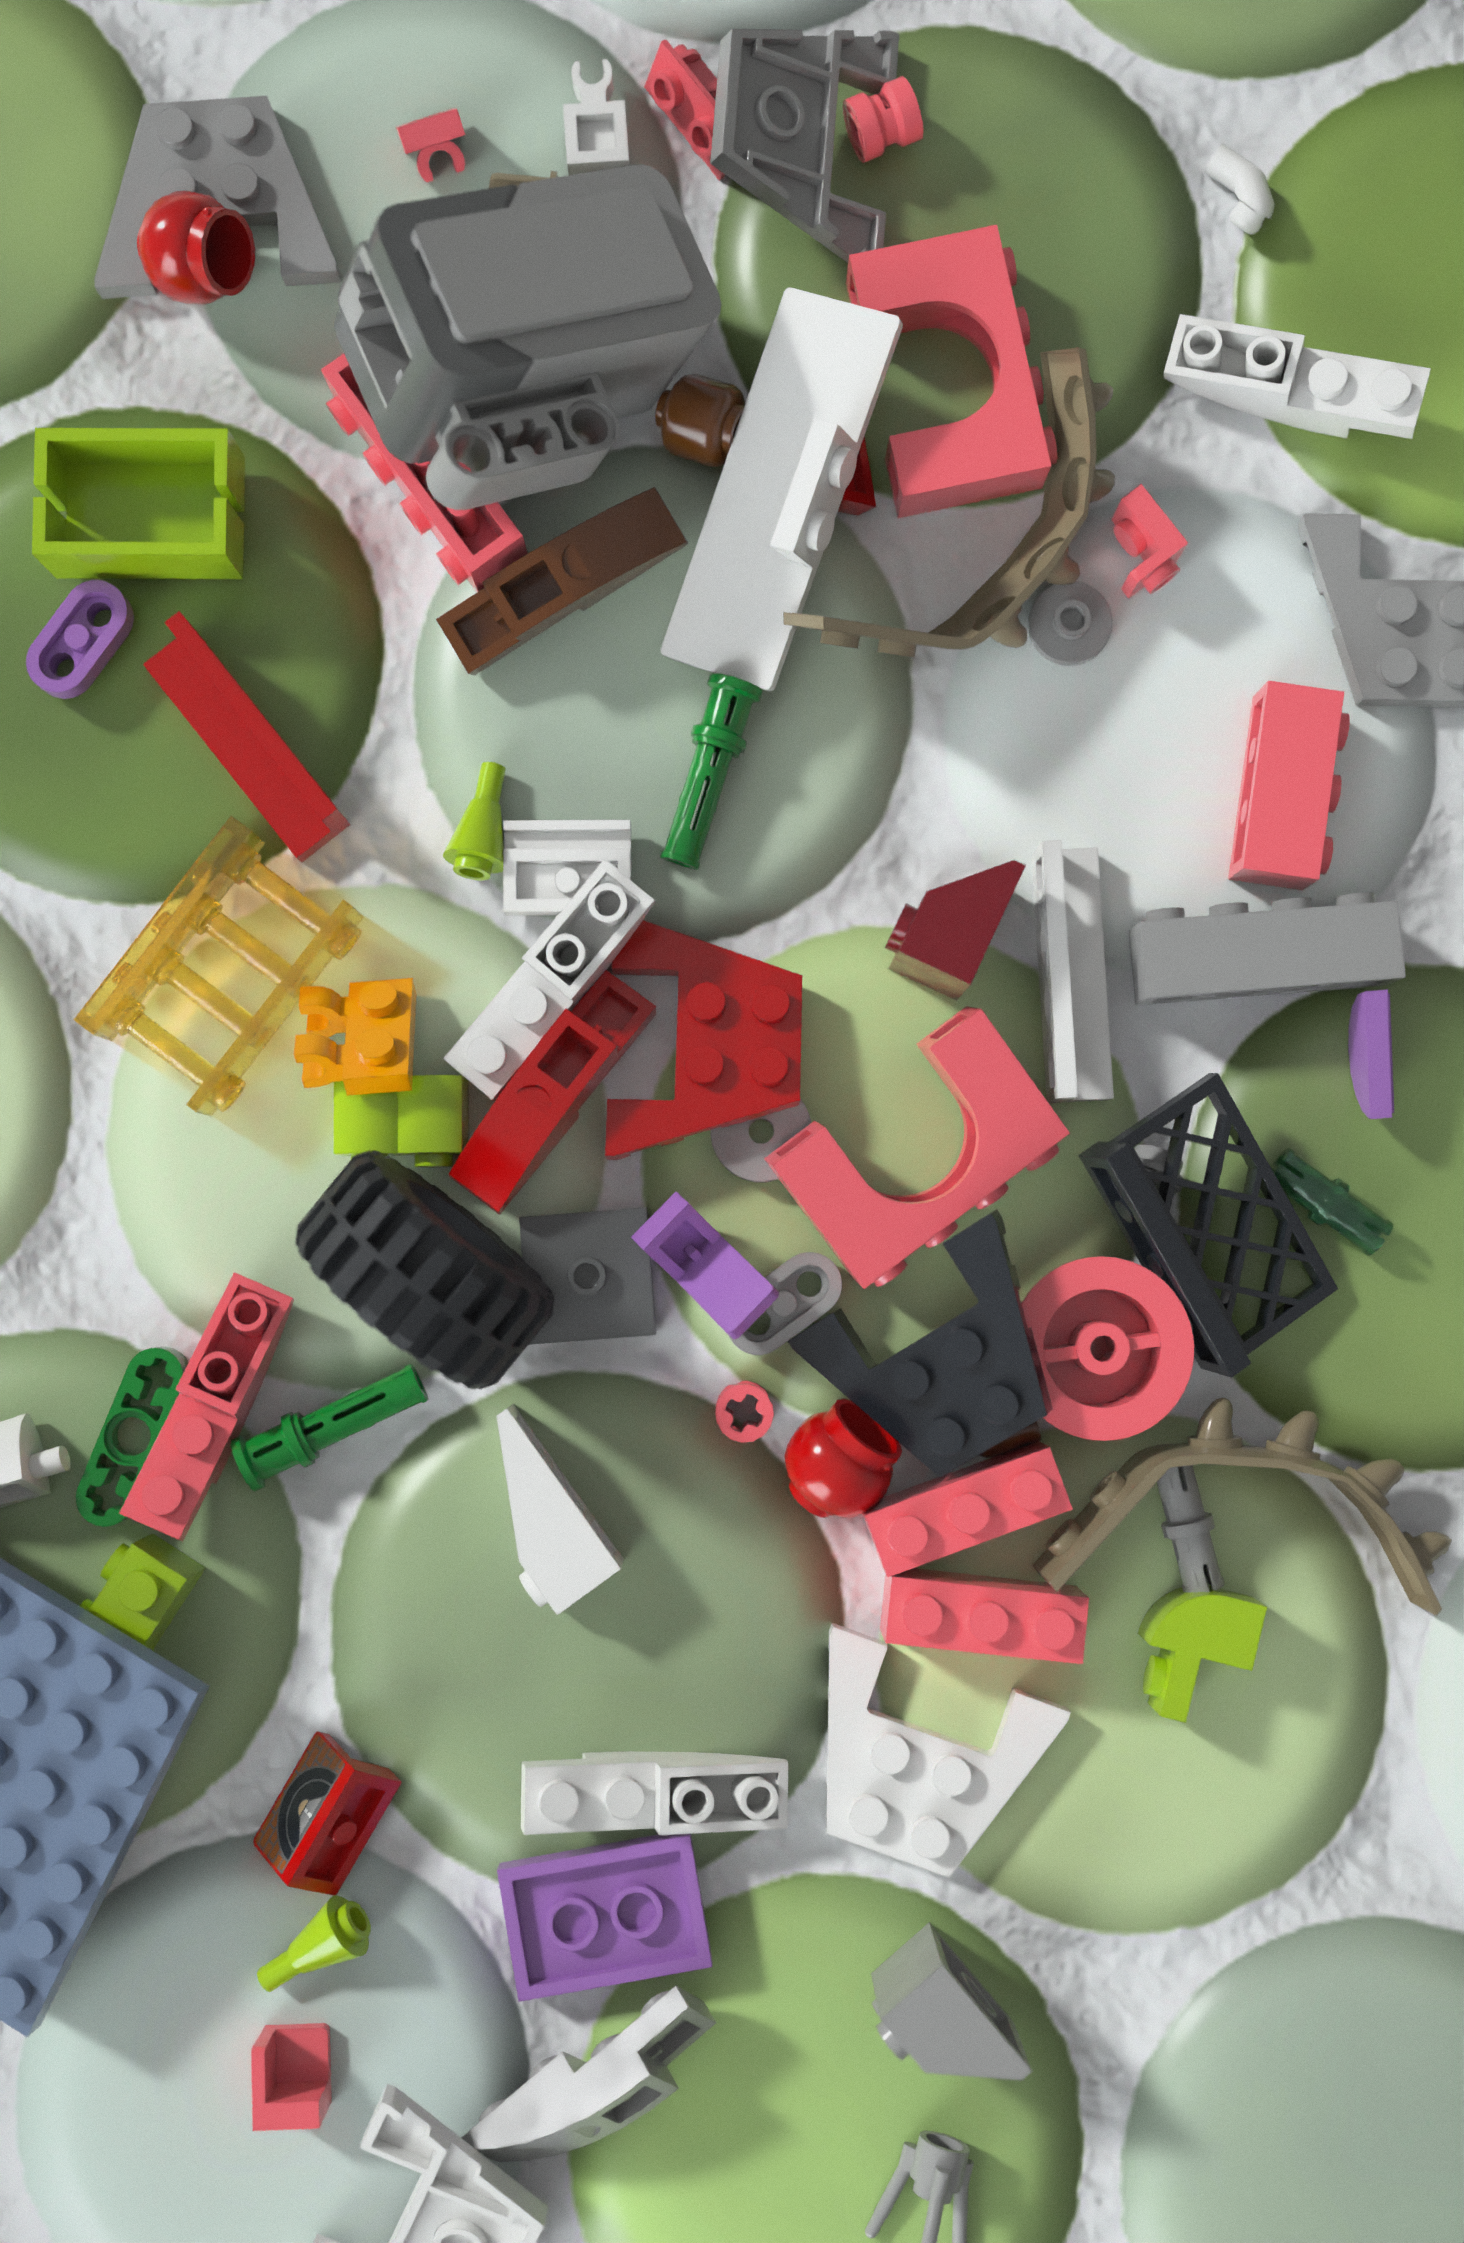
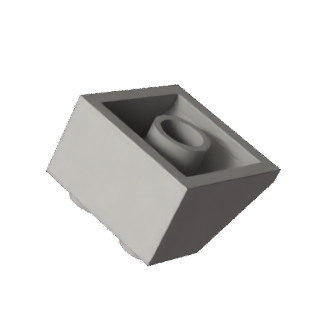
(944, 2014)

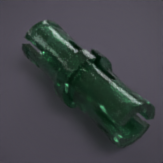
(1330, 1202)

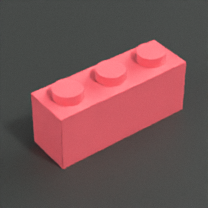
(1288, 786)
(966, 1508)
(984, 1615)

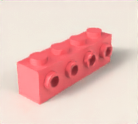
(473, 540)

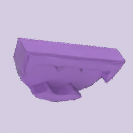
(1372, 1053)

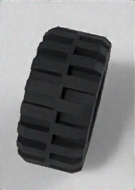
(423, 1271)

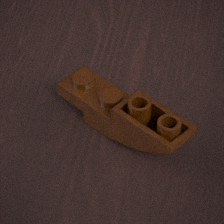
(561, 578)

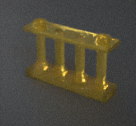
(158, 959)

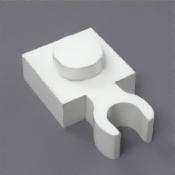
(595, 127)

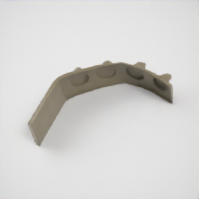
(1043, 551)
(1217, 1445)

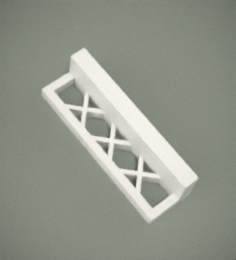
(1072, 973)

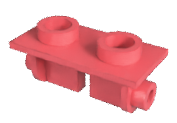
(686, 94)

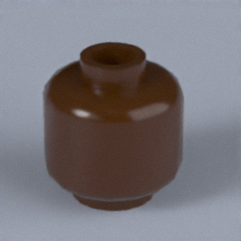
(699, 418)

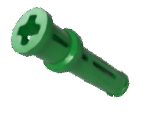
(726, 741)
(302, 1437)

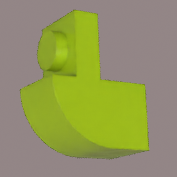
(1191, 1627)

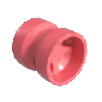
(883, 119)

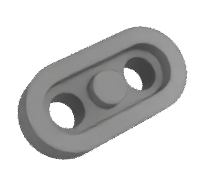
(792, 1310)

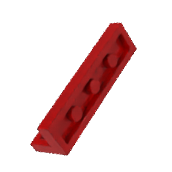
(245, 741)

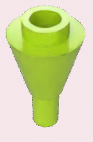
(478, 839)
(331, 1937)

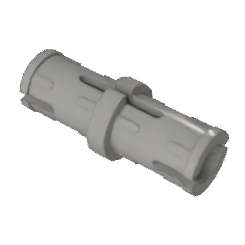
(1189, 1530)

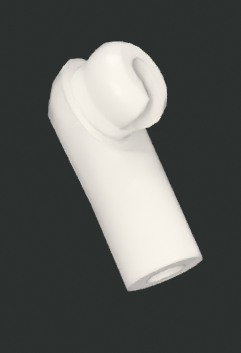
(1247, 183)

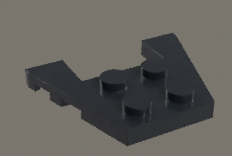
(959, 1383)

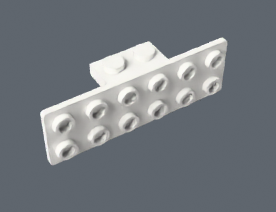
(781, 486)

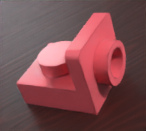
(1147, 532)

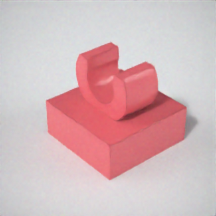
(431, 135)

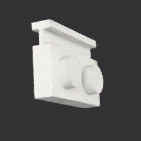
(553, 859)

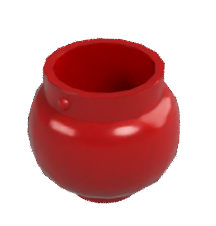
(195, 248)
(840, 1461)

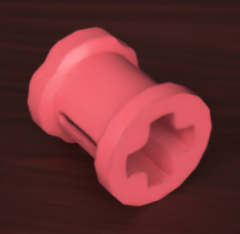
(750, 1429)

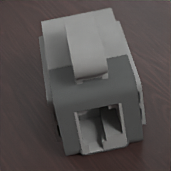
(522, 322)

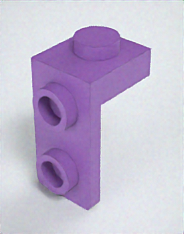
(706, 1266)

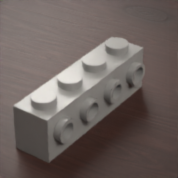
(1266, 951)

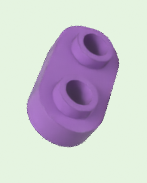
(74, 637)

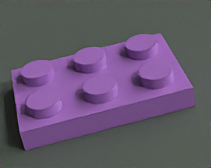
(604, 1915)

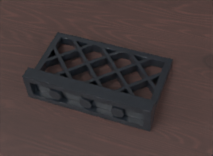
(1160, 1242)

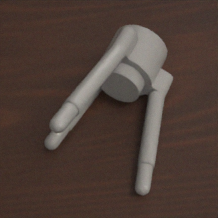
(939, 2170)

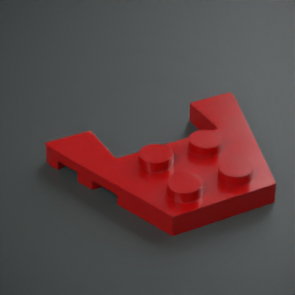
(732, 1042)

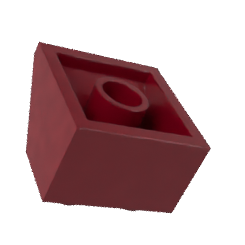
(952, 929)

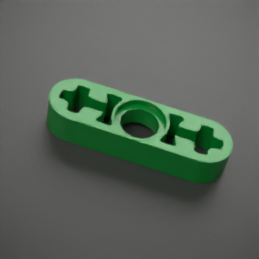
(107, 1445)

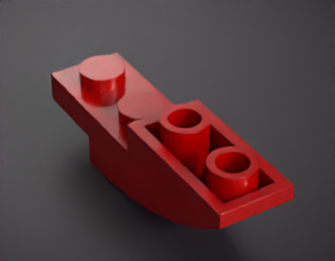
(549, 1090)

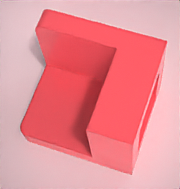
(291, 2077)

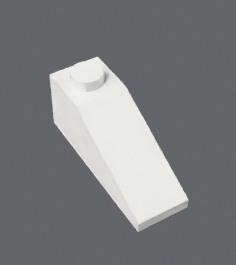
(554, 1530)

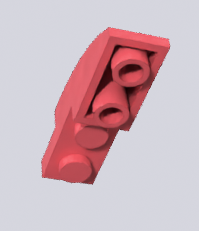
(210, 1407)

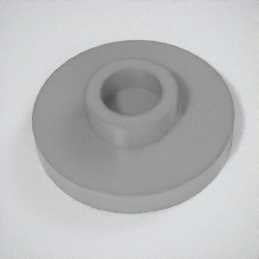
(1070, 623)

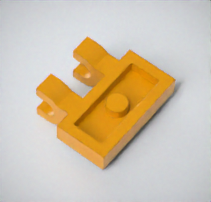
(377, 1040)

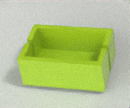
(139, 503)

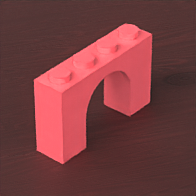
(965, 288)
(1004, 1132)

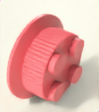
(1109, 1346)

